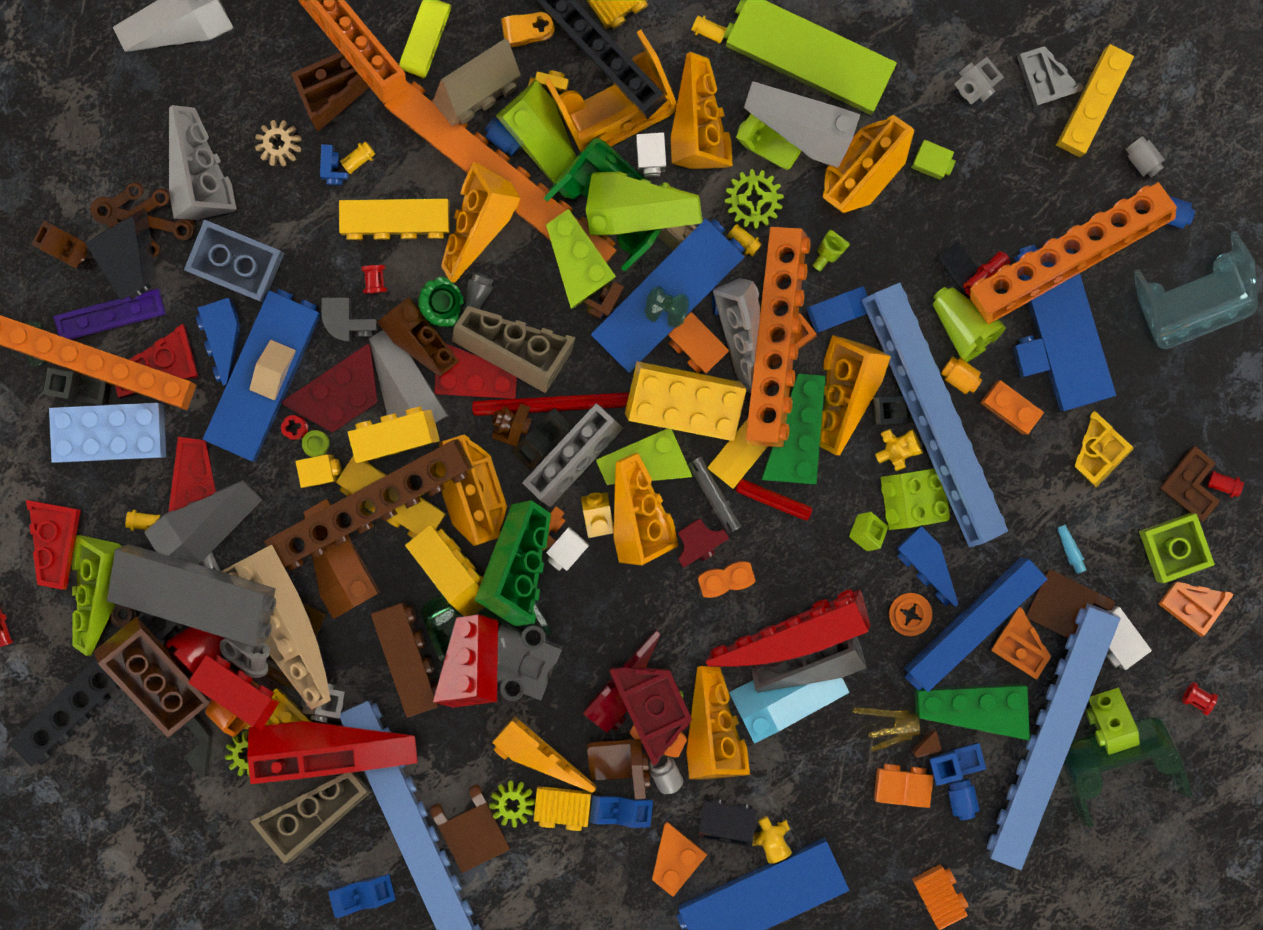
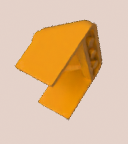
(610, 113)

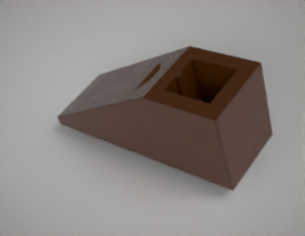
(417, 337)

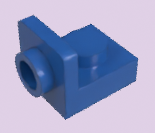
(329, 161)

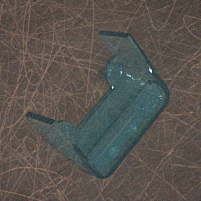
(1204, 303)

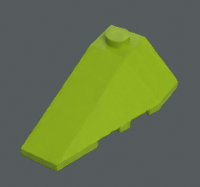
(539, 130)
(631, 205)
(94, 565)

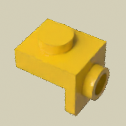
(557, 78)
(597, 514)

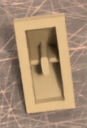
(271, 369)

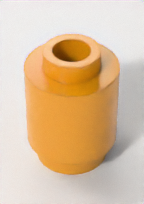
(961, 375)

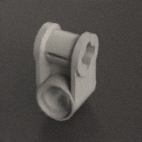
(246, 657)

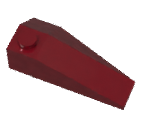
(608, 706)

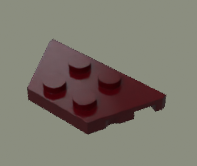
(338, 393)
(653, 706)

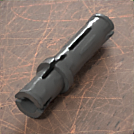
(720, 505)

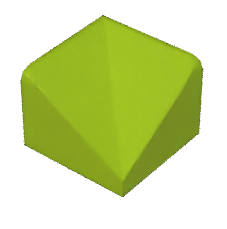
(868, 531)

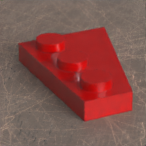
(167, 355)
(475, 378)
(191, 473)
(54, 541)

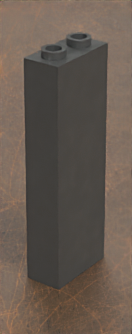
(191, 595)

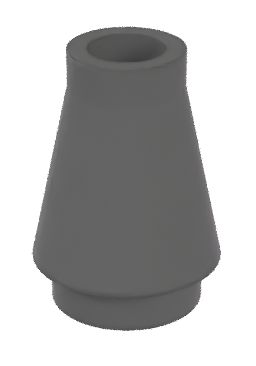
(477, 290)

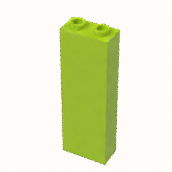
(809, 54)

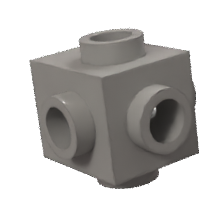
(978, 80)
(328, 710)

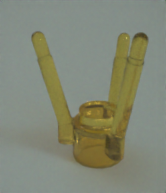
(905, 726)

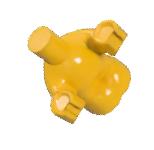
(899, 448)
(772, 840)

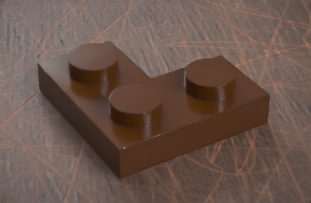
(1185, 487)

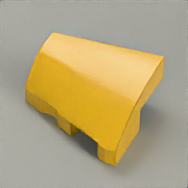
(1101, 450)

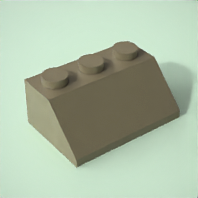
(477, 84)

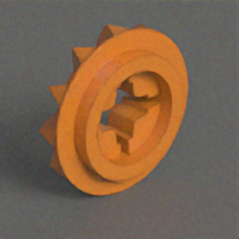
(922, 609)

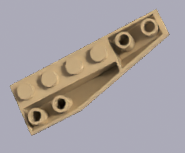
(291, 636)

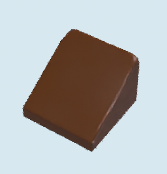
(928, 745)

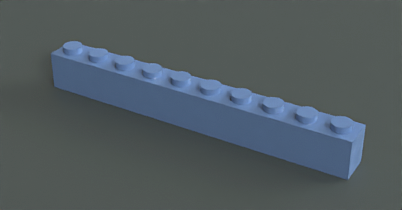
(935, 415)
(1054, 735)
(413, 833)

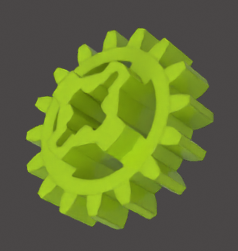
(766, 198)

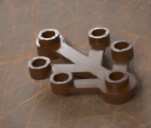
(155, 222)

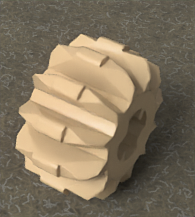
(286, 136)

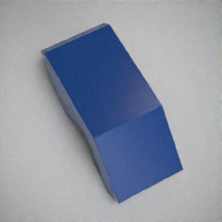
(837, 310)
(957, 762)
(621, 811)
(361, 895)

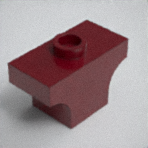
(699, 542)

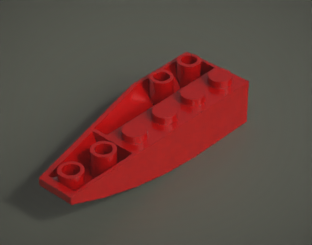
(800, 635)
(322, 749)

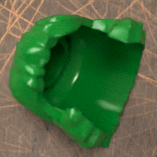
(440, 302)

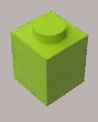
(933, 160)

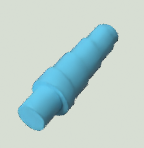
(1072, 551)

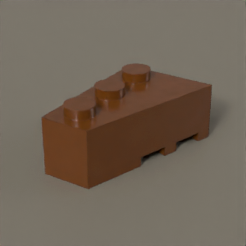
(328, 88)

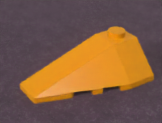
(697, 129)
(484, 212)
(851, 383)
(640, 522)
(713, 740)
(529, 749)

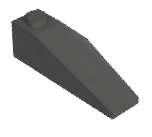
(203, 524)
(812, 668)

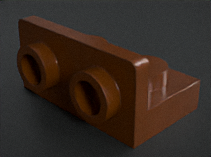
(609, 298)

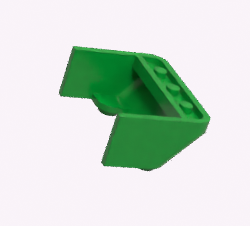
(576, 180)

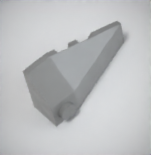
(173, 23)
(810, 125)
(195, 177)
(402, 380)

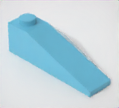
(776, 709)

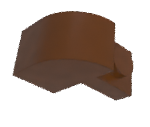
(60, 244)

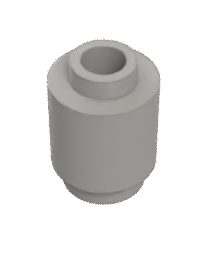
(1145, 157)
(666, 775)

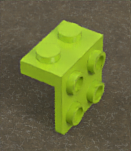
(767, 143)
(914, 499)

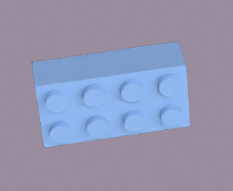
(107, 432)

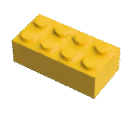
(685, 401)

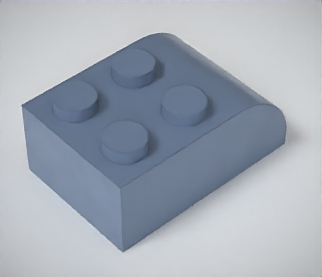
(234, 261)

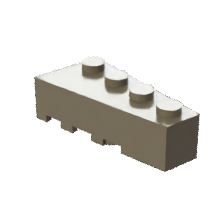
(306, 818)

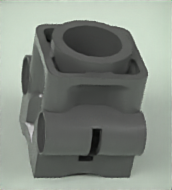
(525, 661)

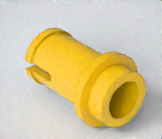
(708, 29)
(358, 157)
(745, 239)
(139, 520)

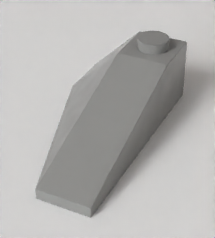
(740, 320)

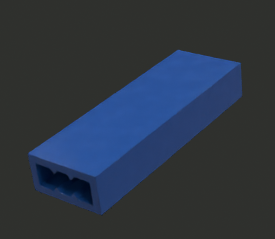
(689, 270)
(1070, 341)
(243, 415)
(974, 624)
(768, 893)

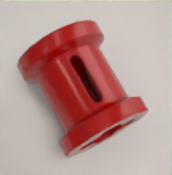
(374, 279)
(288, 423)
(1199, 698)

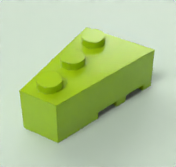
(578, 259)
(659, 454)

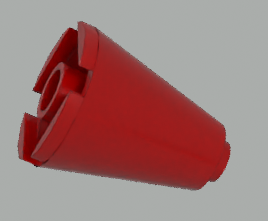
(192, 647)

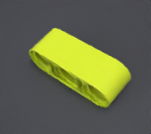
(425, 37)

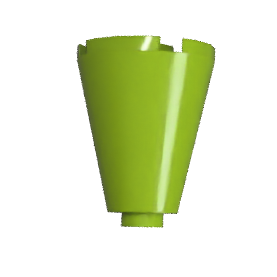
(965, 324)

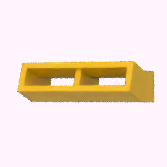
(736, 458)

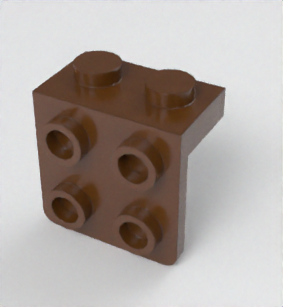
(620, 761)

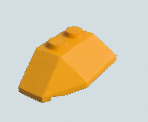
(869, 164)
(476, 502)

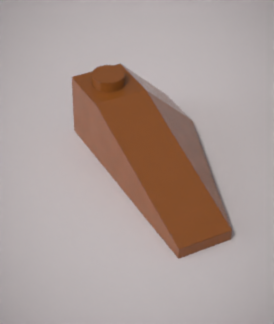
(341, 573)

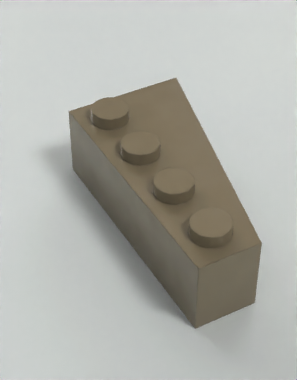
(514, 347)

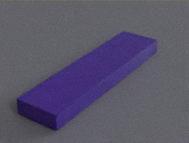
(110, 315)

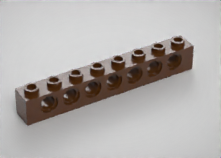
(450, 454)

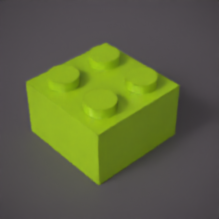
(1176, 548)

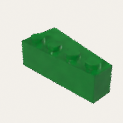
(800, 453)
(515, 565)
(985, 708)

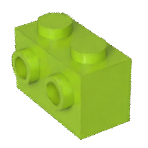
(1113, 721)

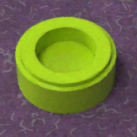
(315, 443)

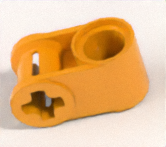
(521, 28)

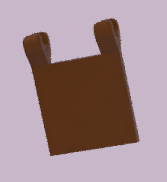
(1060, 601)
(472, 834)

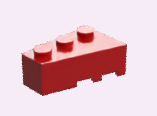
(470, 663)
(234, 691)

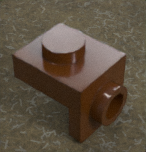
(520, 425)

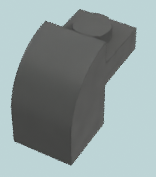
(339, 321)

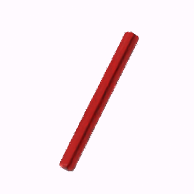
(547, 404)

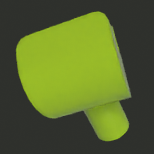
(830, 249)

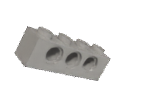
(573, 455)

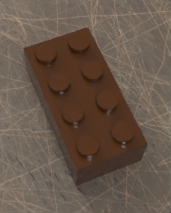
(406, 657)
(151, 676)

